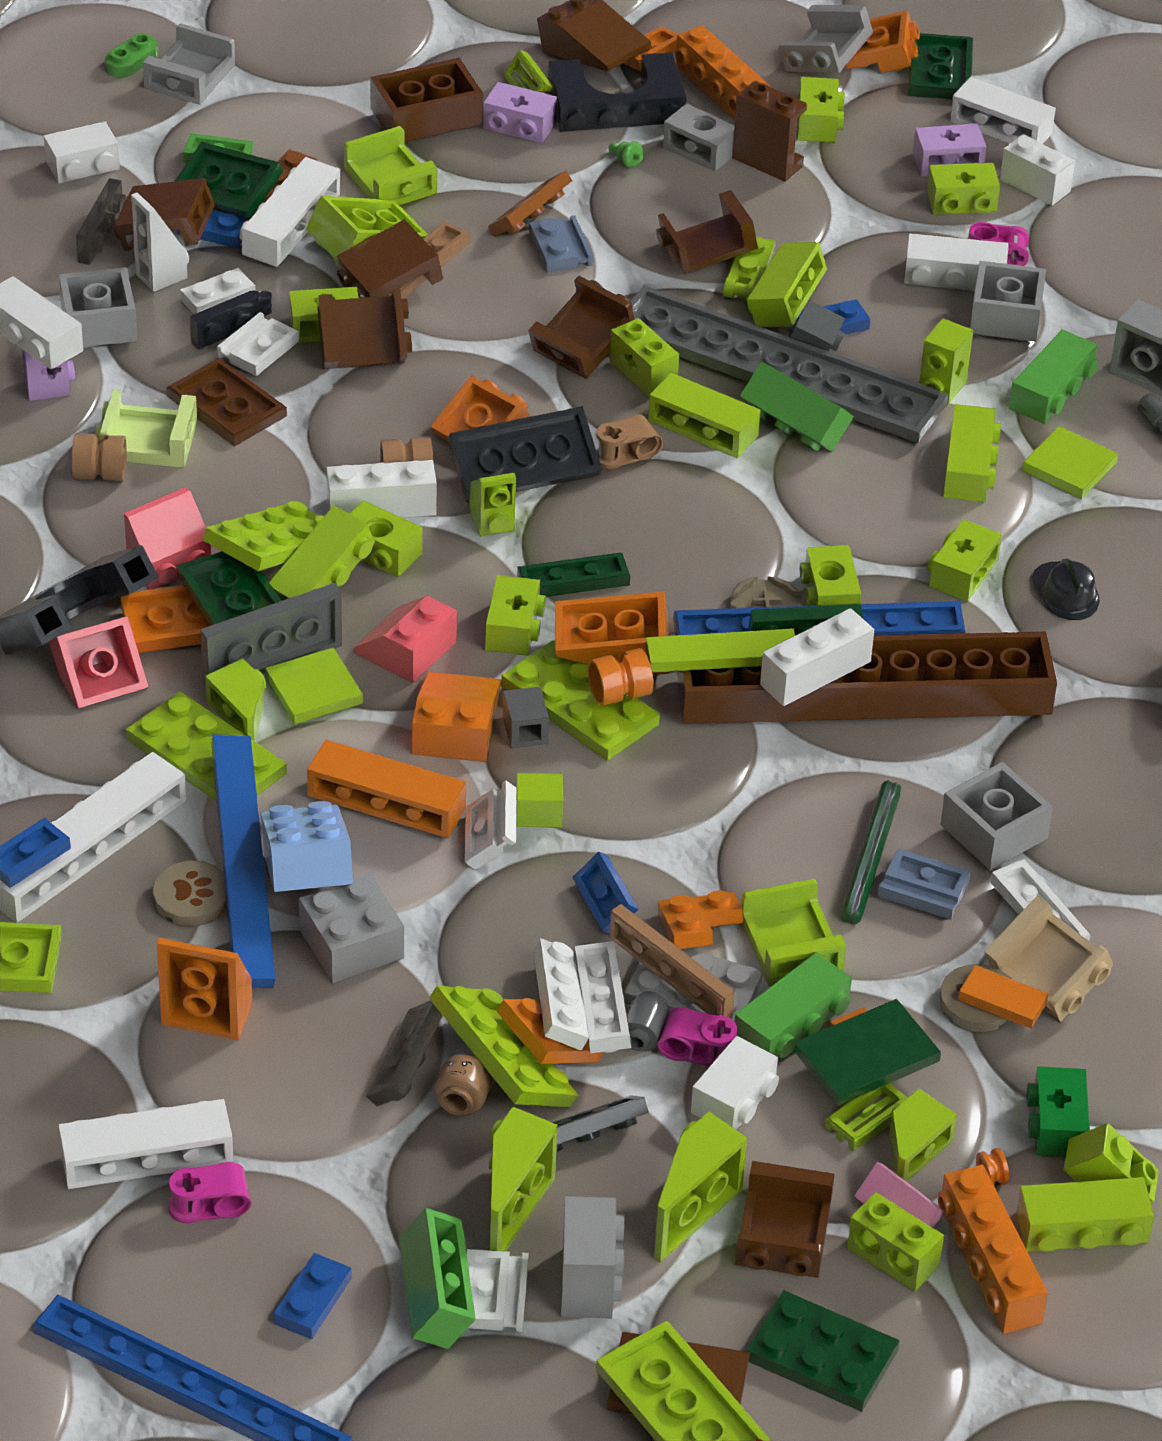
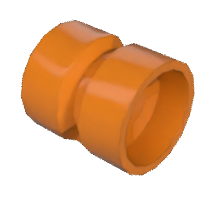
(618, 677)

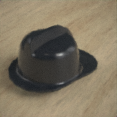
(1067, 589)

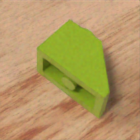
(237, 696)
(919, 1132)

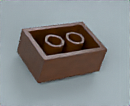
(427, 99)

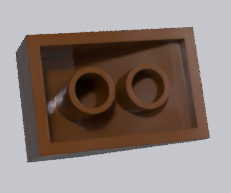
(590, 33)

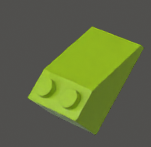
(347, 221)
(521, 1172)
(700, 1182)

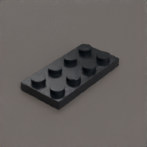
(535, 448)

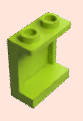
(388, 169)
(788, 928)

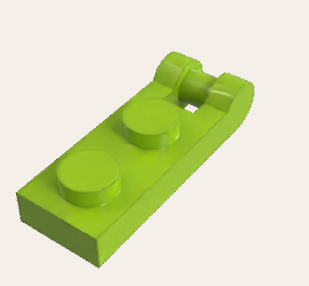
(748, 269)

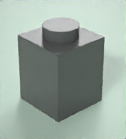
(819, 327)
(525, 717)

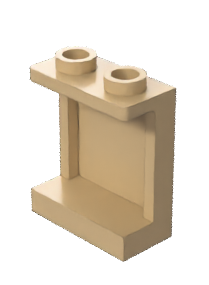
(1050, 957)

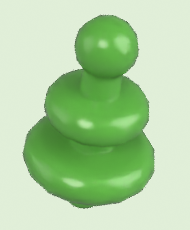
(627, 152)

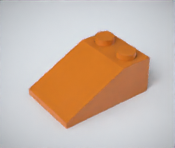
(608, 625)
(455, 716)
(203, 989)

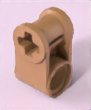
(629, 440)

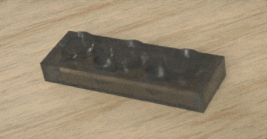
(100, 221)
(405, 1054)

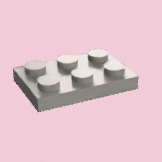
(739, 977)

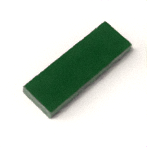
(578, 574)

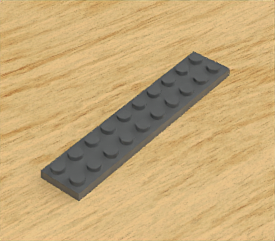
(739, 347)

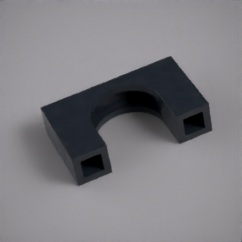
(587, 108)
(48, 612)

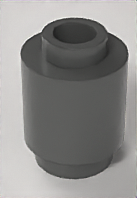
(646, 1020)

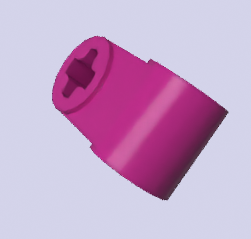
(1000, 233)
(695, 1036)
(212, 1190)

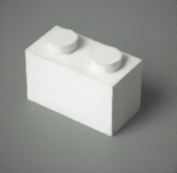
(81, 152)
(1037, 170)
(736, 1083)

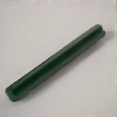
(870, 852)

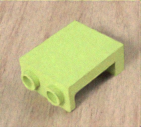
(151, 434)

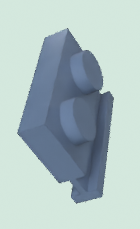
(560, 243)
(924, 883)

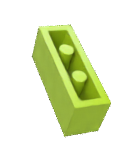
(787, 284)
(704, 415)
(972, 453)
(325, 555)
(1085, 1214)

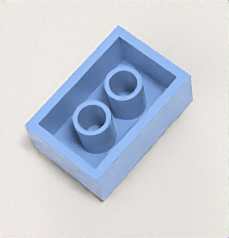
(306, 847)

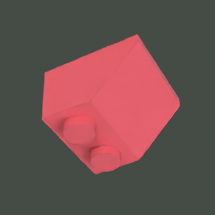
(169, 532)
(411, 638)
(99, 662)

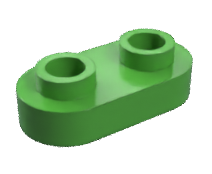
(129, 55)

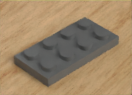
(276, 632)

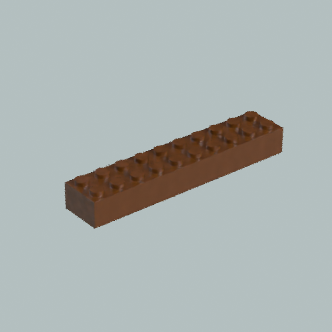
(904, 680)

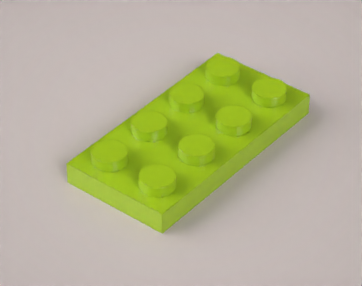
(264, 536)
(573, 707)
(182, 736)
(499, 1049)
(675, 1390)

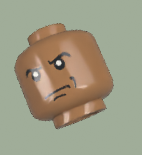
(462, 1085)

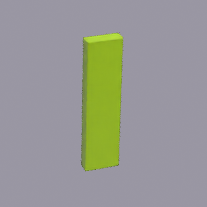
(712, 650)

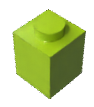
(539, 800)

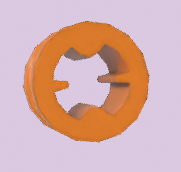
(995, 1165)

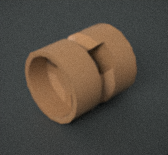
(396, 451)
(99, 457)

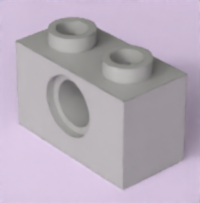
(699, 137)

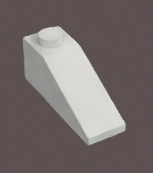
(158, 254)

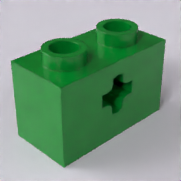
(1059, 1108)

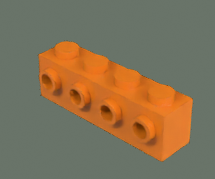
(713, 67)
(386, 788)
(993, 1249)

